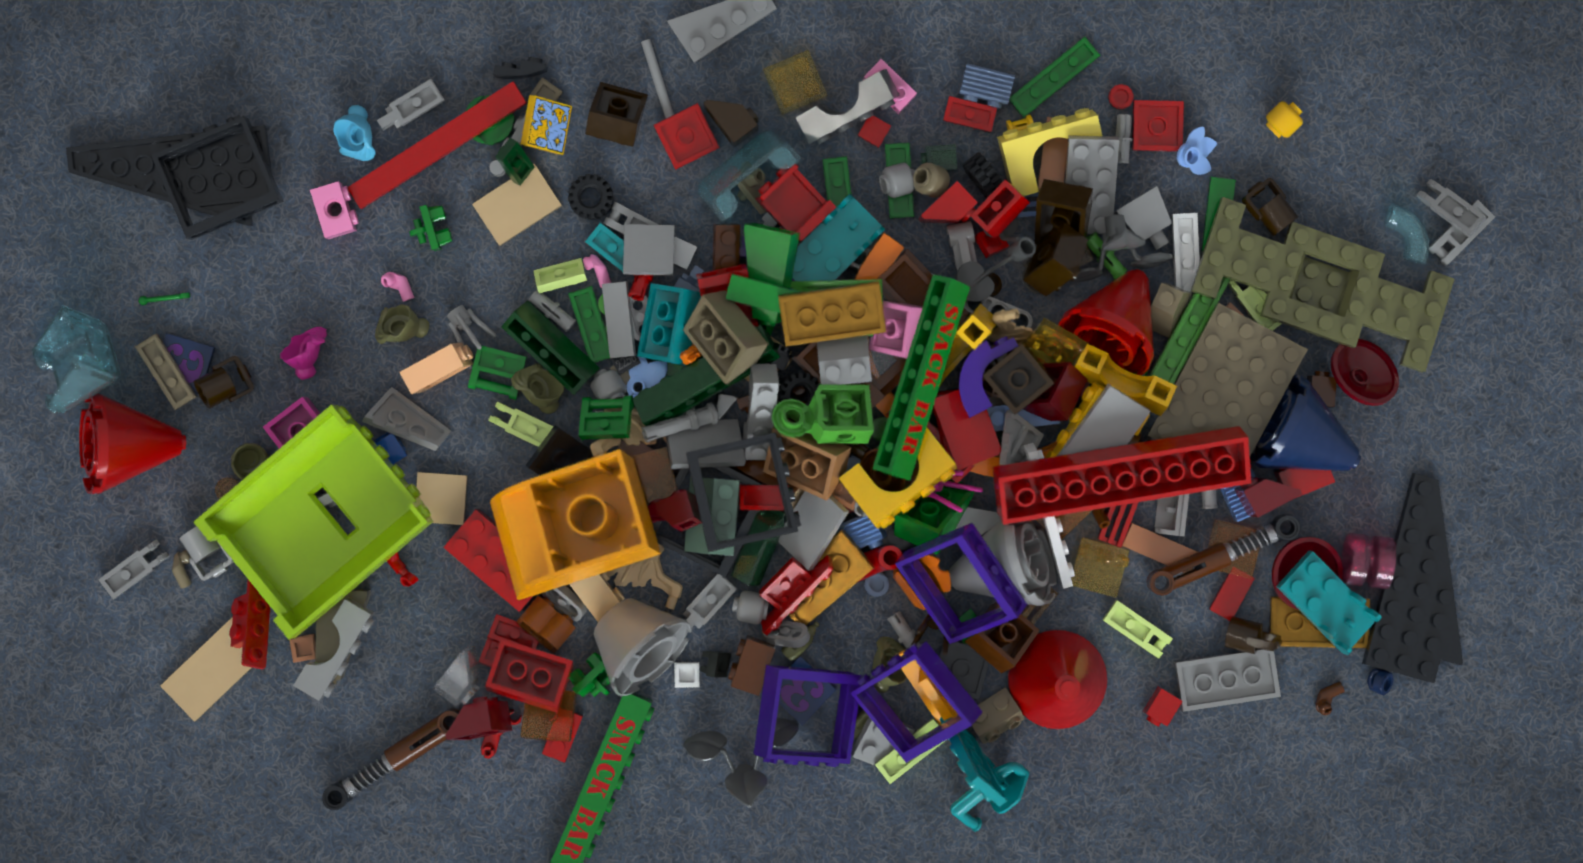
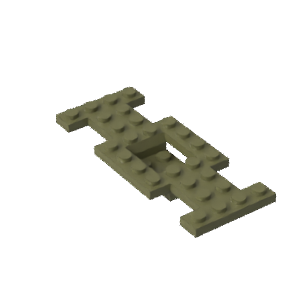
(1319, 295)

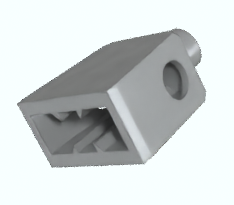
(1147, 217)

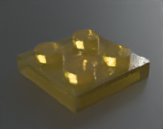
(795, 82)
(1054, 344)

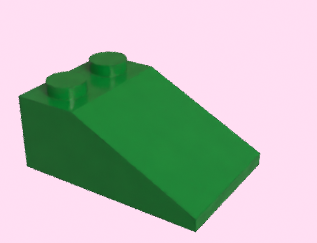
(930, 517)

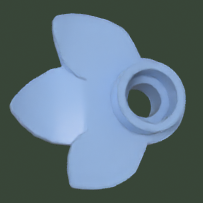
(1195, 150)
(647, 374)

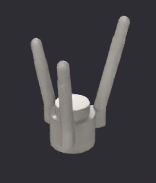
(460, 320)

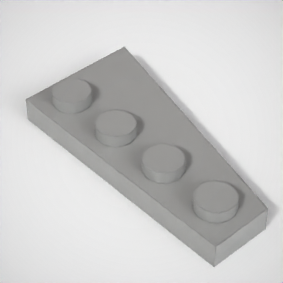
(717, 24)

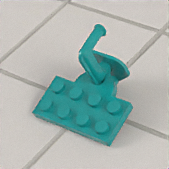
(998, 785)

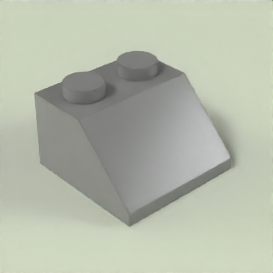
(844, 361)

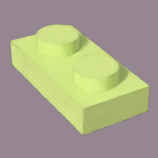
(560, 275)

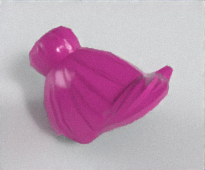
(304, 352)

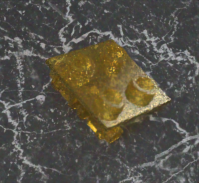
(1099, 567)

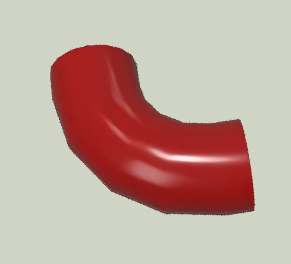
(883, 559)

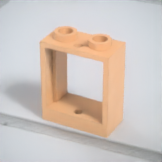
(437, 367)

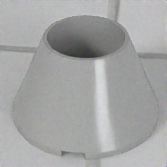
(638, 643)

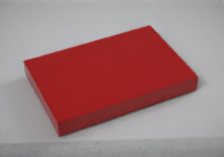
(966, 438)

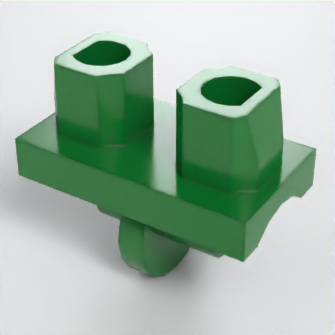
(429, 216)
(594, 681)

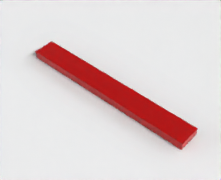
(437, 145)

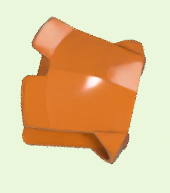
(940, 578)

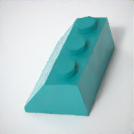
(664, 322)

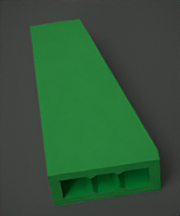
(770, 259)

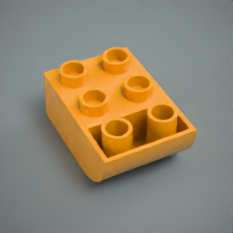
(574, 524)

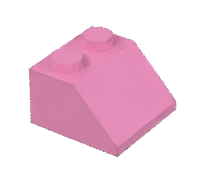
(900, 329)

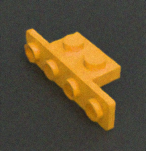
(928, 691)

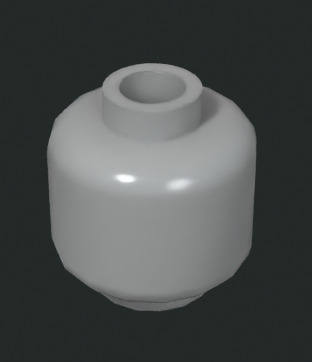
(897, 180)
(608, 385)
(750, 607)

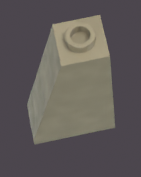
(327, 633)

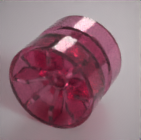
(1370, 560)

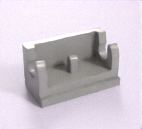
(1171, 515)

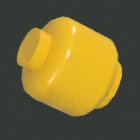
(1284, 119)

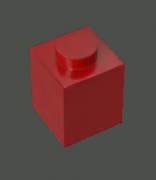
(1161, 707)

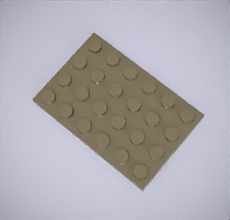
(1230, 379)

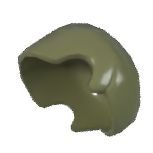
(243, 459)

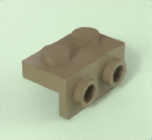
(998, 715)

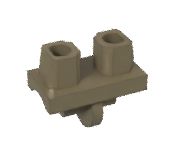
(750, 186)

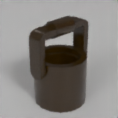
(1274, 214)
(217, 385)
(1249, 636)

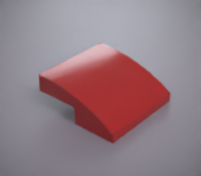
(508, 630)

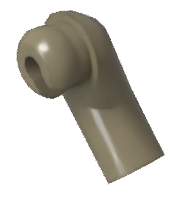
(178, 568)

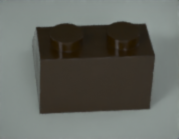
(616, 114)
(733, 120)

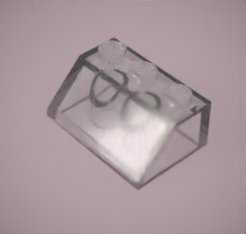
(461, 678)

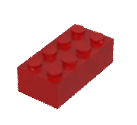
(481, 551)

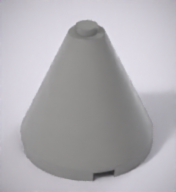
(1024, 557)

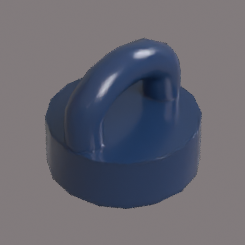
(1382, 682)

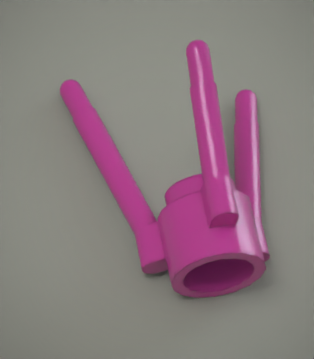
(938, 488)

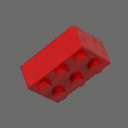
(529, 675)

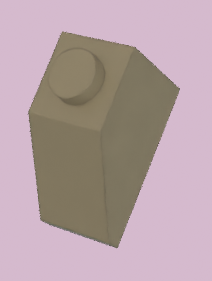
(1168, 308)

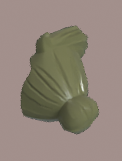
(400, 325)
(539, 387)
(885, 651)

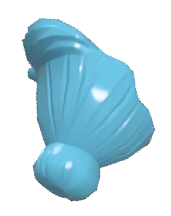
(355, 134)

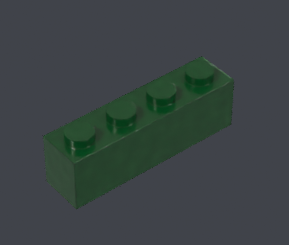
(550, 347)

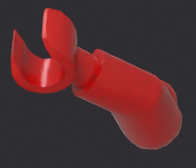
(407, 578)
(491, 742)

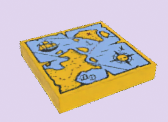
(546, 125)

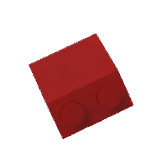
(951, 207)

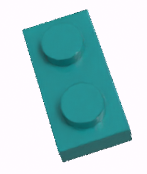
(607, 245)

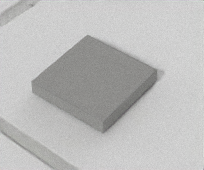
(648, 249)

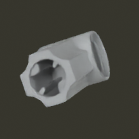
(962, 241)

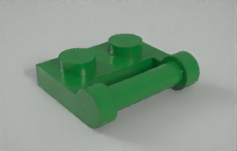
(497, 363)
(605, 424)

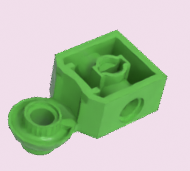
(834, 415)

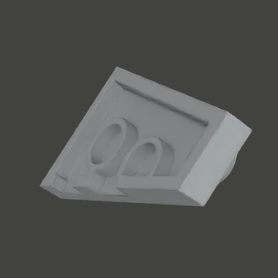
(407, 420)

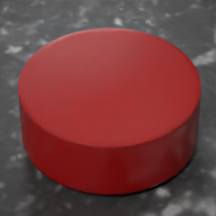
(1120, 97)

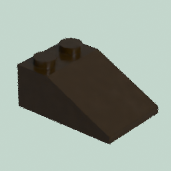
(1062, 204)

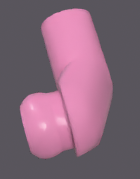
(600, 269)
(399, 283)

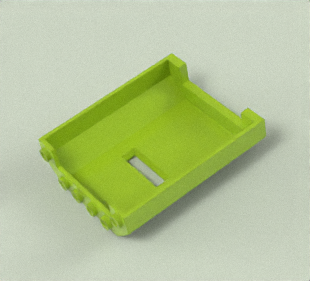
(289, 538)

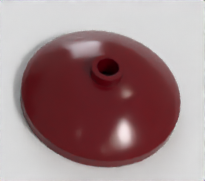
(1365, 373)
(1294, 551)

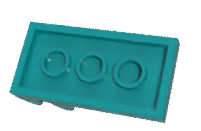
(836, 242)
(1328, 602)

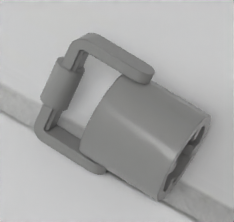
(200, 549)

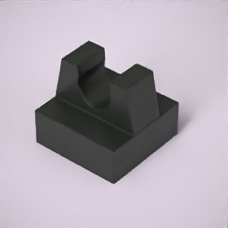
(717, 663)

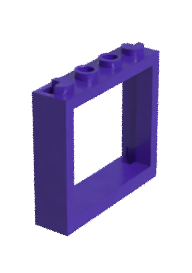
(987, 567)
(888, 721)
(844, 723)

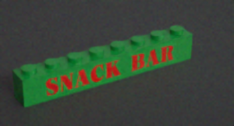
(921, 377)
(603, 779)

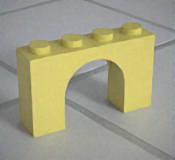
(1020, 146)

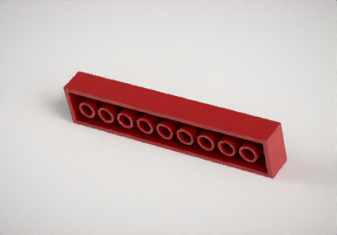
(1122, 475)

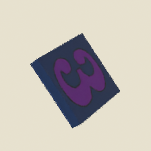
(191, 357)
(803, 698)

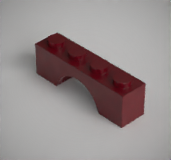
(678, 510)

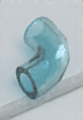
(1412, 231)

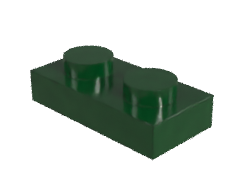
(514, 161)

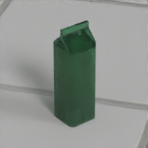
(756, 555)

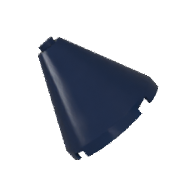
(1304, 434)

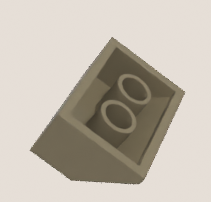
(724, 336)

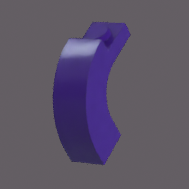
(972, 373)

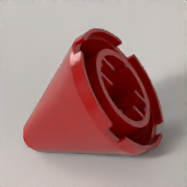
(1117, 321)
(122, 443)
(1058, 680)

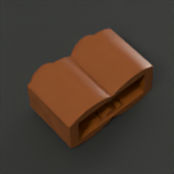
(546, 624)

